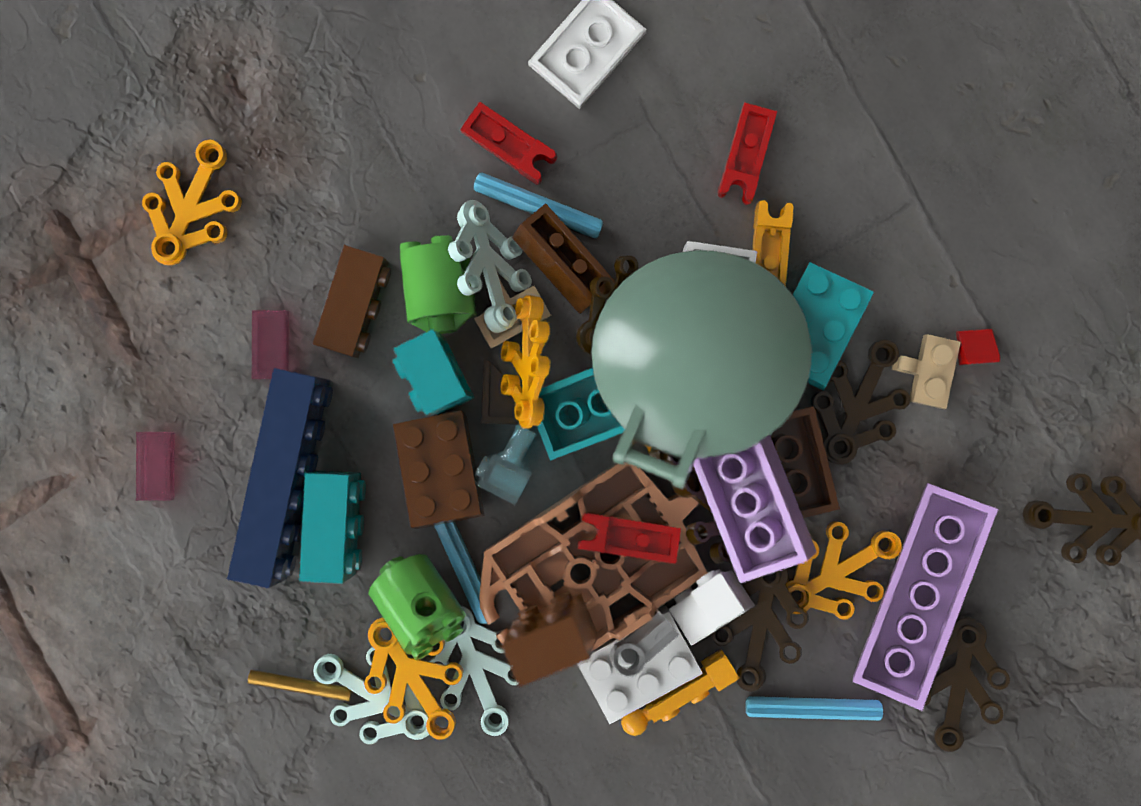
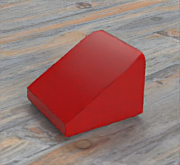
(977, 347)

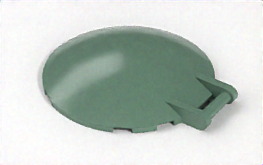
(699, 358)

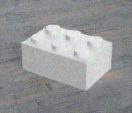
(623, 694)

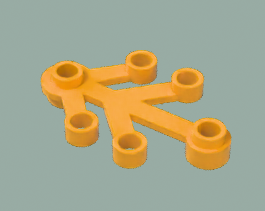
(188, 208)
(528, 364)
(834, 573)
(409, 671)

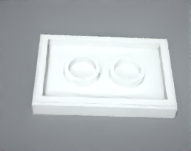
(587, 48)

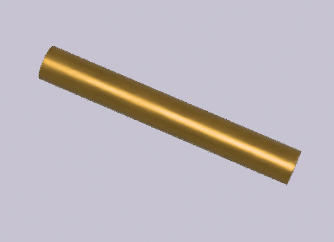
(299, 685)

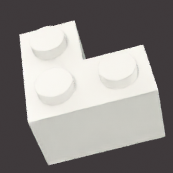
(711, 605)

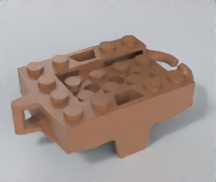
(609, 580)

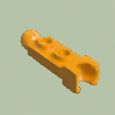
(772, 239)
(716, 672)

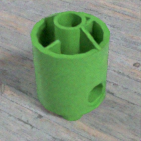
(432, 286)
(416, 604)

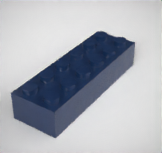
(277, 478)

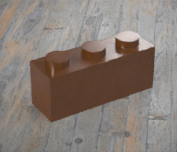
(560, 256)
(352, 302)

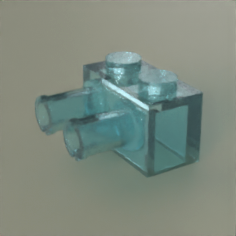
(506, 471)

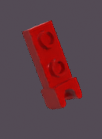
(507, 142)
(747, 151)
(632, 538)

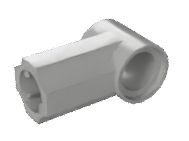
(646, 641)

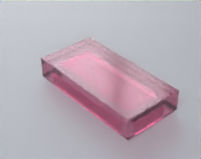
(269, 342)
(155, 466)

